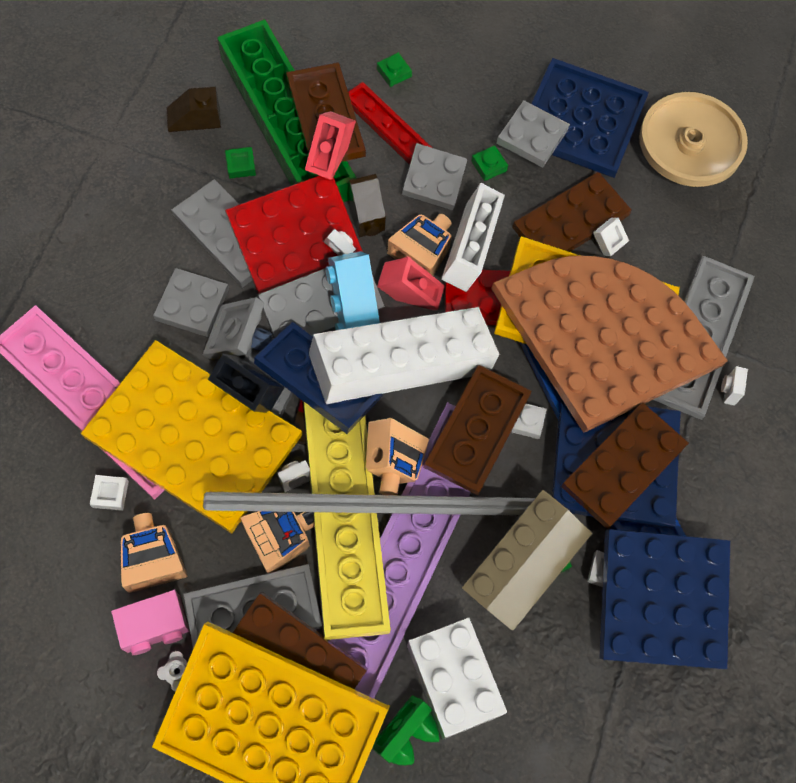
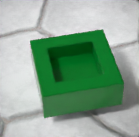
(394, 69)
(240, 162)
(489, 163)

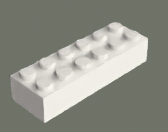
(401, 354)

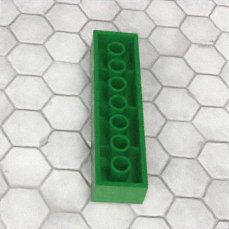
(260, 75)

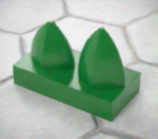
(412, 720)

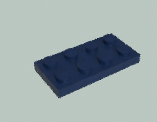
(289, 364)

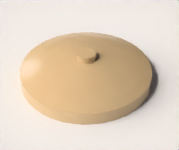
(693, 139)

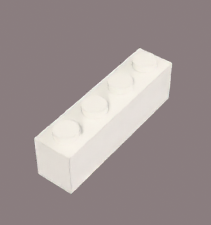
(473, 237)

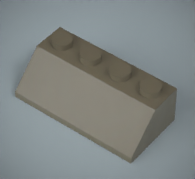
(527, 560)

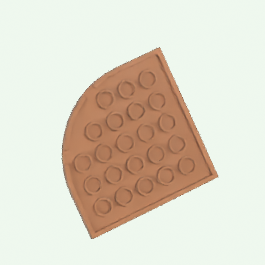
(606, 334)

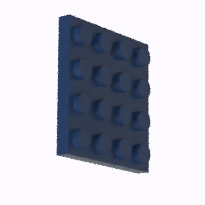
(598, 111)
(653, 507)
(665, 599)

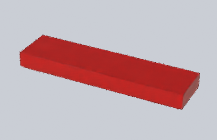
(385, 121)

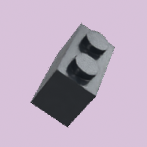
(246, 383)

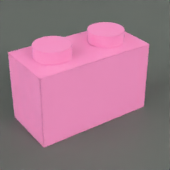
(150, 622)

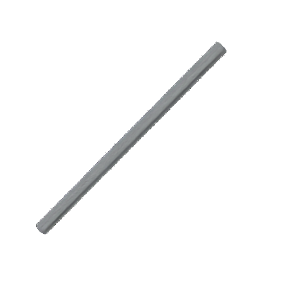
(364, 503)

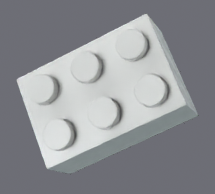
(456, 678)

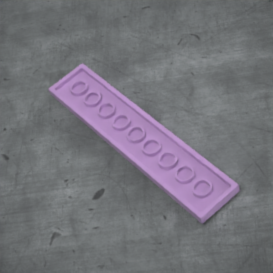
(409, 557)

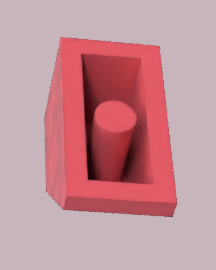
(329, 144)
(410, 284)

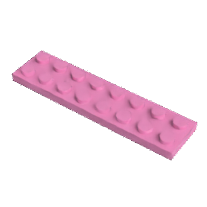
(63, 374)

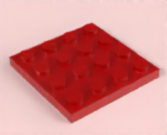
(286, 231)

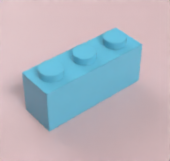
(353, 290)

